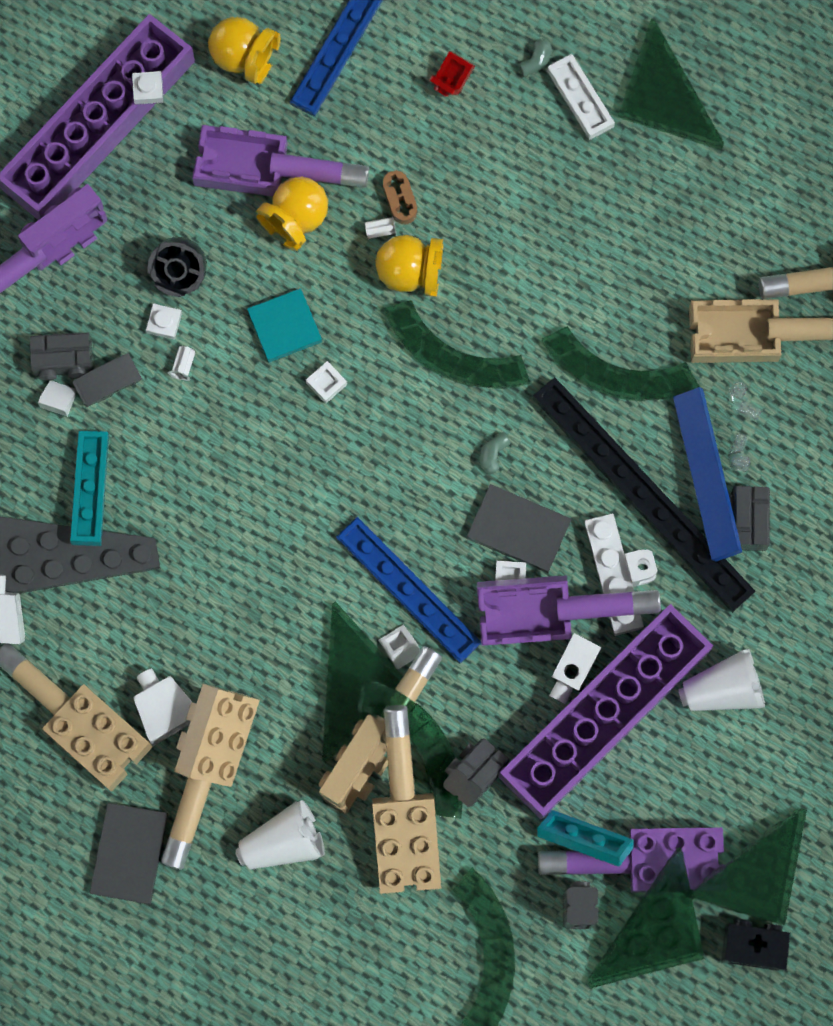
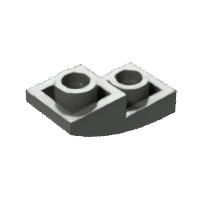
(107, 380)

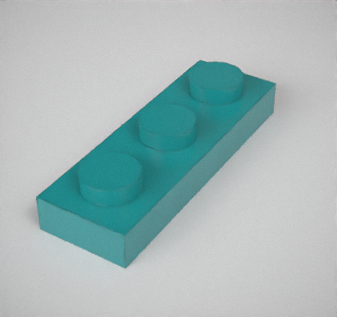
(585, 838)

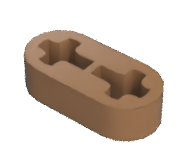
(406, 195)

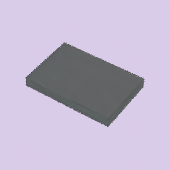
(519, 528)
(129, 853)

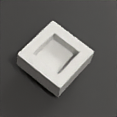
(147, 87)
(164, 321)
(326, 382)
(510, 570)

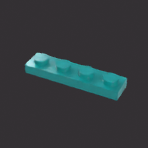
(89, 488)

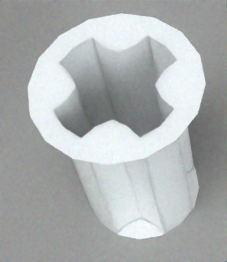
(380, 227)
(182, 363)

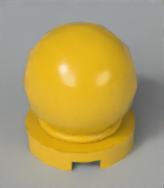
(241, 47)
(295, 209)
(408, 263)

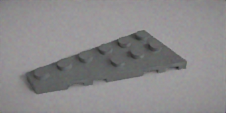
(42, 556)

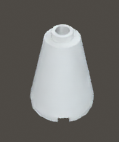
(725, 686)
(282, 839)

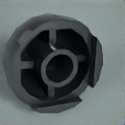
(177, 266)

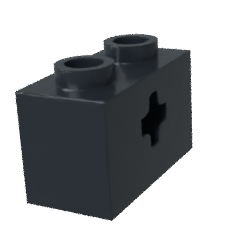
(738, 952)

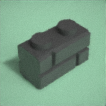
(61, 355)
(752, 516)
(475, 771)
(580, 906)

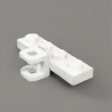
(618, 571)

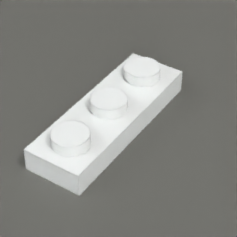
(580, 96)

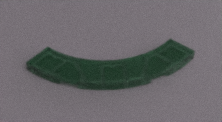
(449, 362)
(614, 380)
(425, 737)
(497, 950)

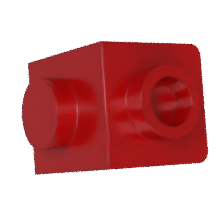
(452, 74)

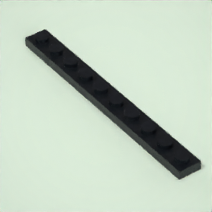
(642, 494)

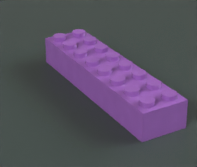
(93, 119)
(605, 711)

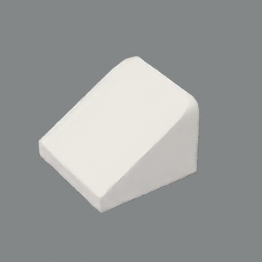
(57, 398)
(400, 646)

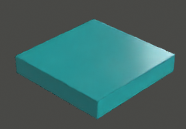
(284, 325)

